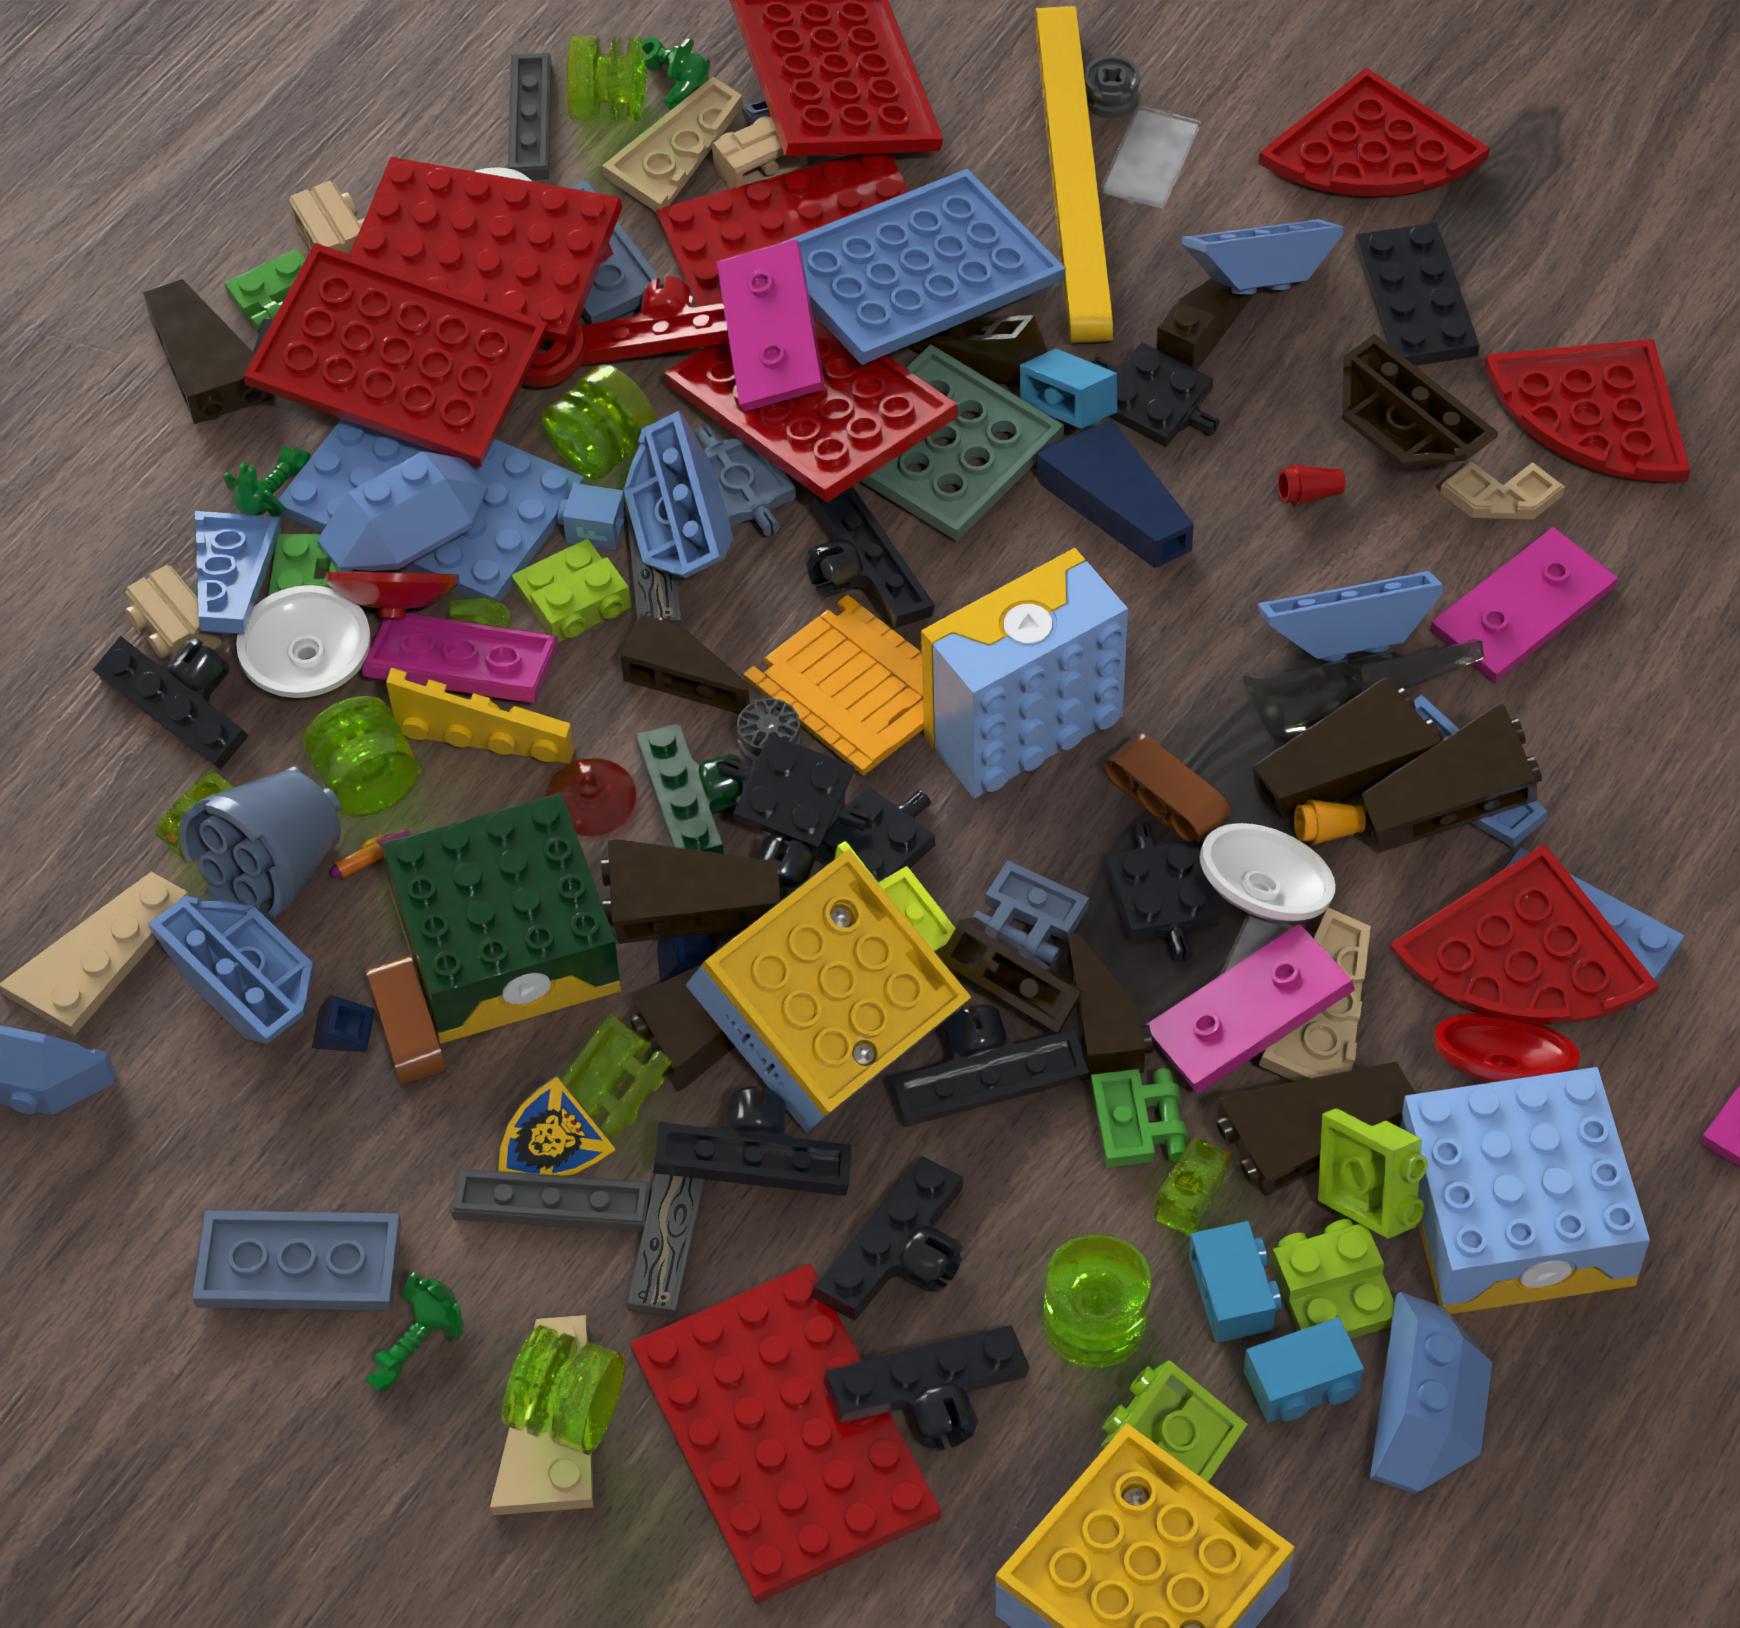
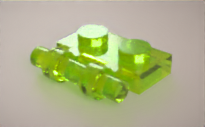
(605, 1065)

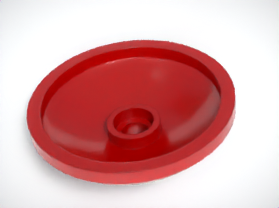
(392, 591)
(1502, 1049)

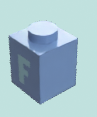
(594, 515)

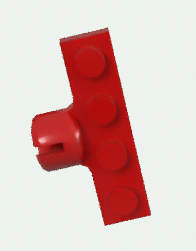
(662, 326)

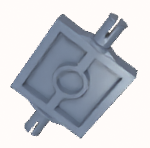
(746, 480)

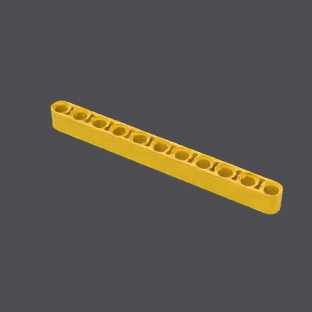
(1073, 176)

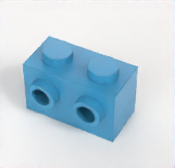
(1069, 388)
(1233, 1281)
(1303, 1371)

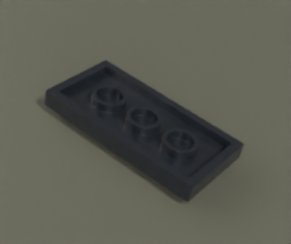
(1417, 294)

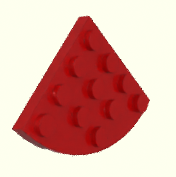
(1373, 143)
(1596, 406)
(1527, 949)

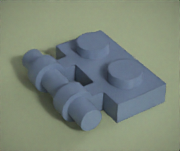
(1038, 902)

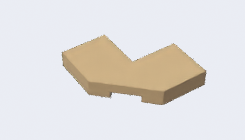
(1485, 497)

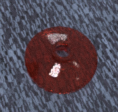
(597, 809)

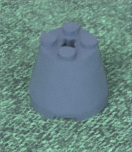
(262, 839)

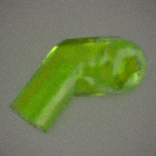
(480, 610)

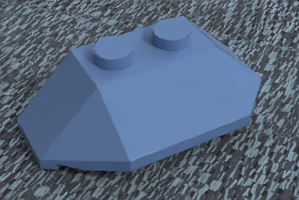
(1264, 255)
(676, 500)
(403, 513)
(1354, 616)
(237, 964)
(48, 1072)
(1429, 1398)

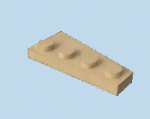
(671, 150)
(91, 960)
(1327, 1040)
(536, 1471)

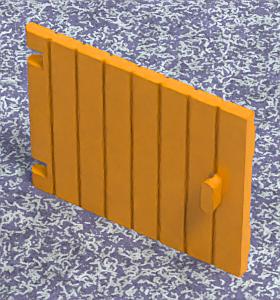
(849, 684)

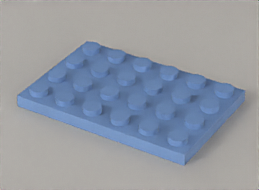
(921, 265)
(508, 530)

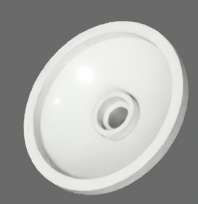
(299, 626)
(1267, 872)

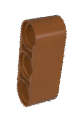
(1167, 788)
(405, 1020)

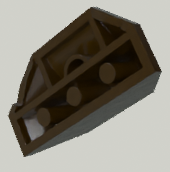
(1407, 410)

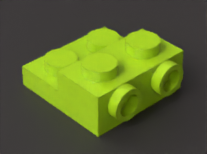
(572, 590)
(1371, 1173)
(1334, 1279)
(1179, 1419)

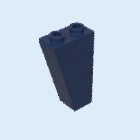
(1117, 492)

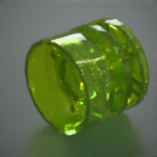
(605, 78)
(598, 421)
(362, 755)
(1096, 1300)
(564, 1389)

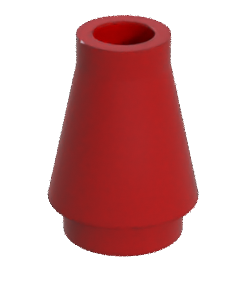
(1306, 483)

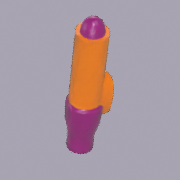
(369, 854)

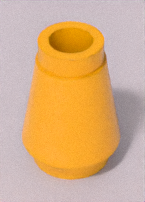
(1327, 821)

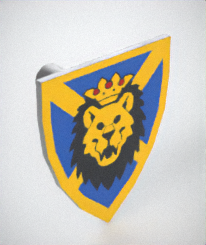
(552, 1135)

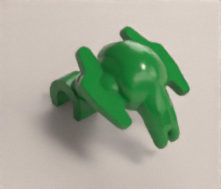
(686, 65)
(256, 496)
(434, 1310)

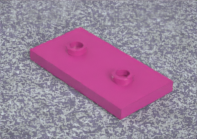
(770, 325)
(1526, 603)
(463, 656)
(1249, 1008)

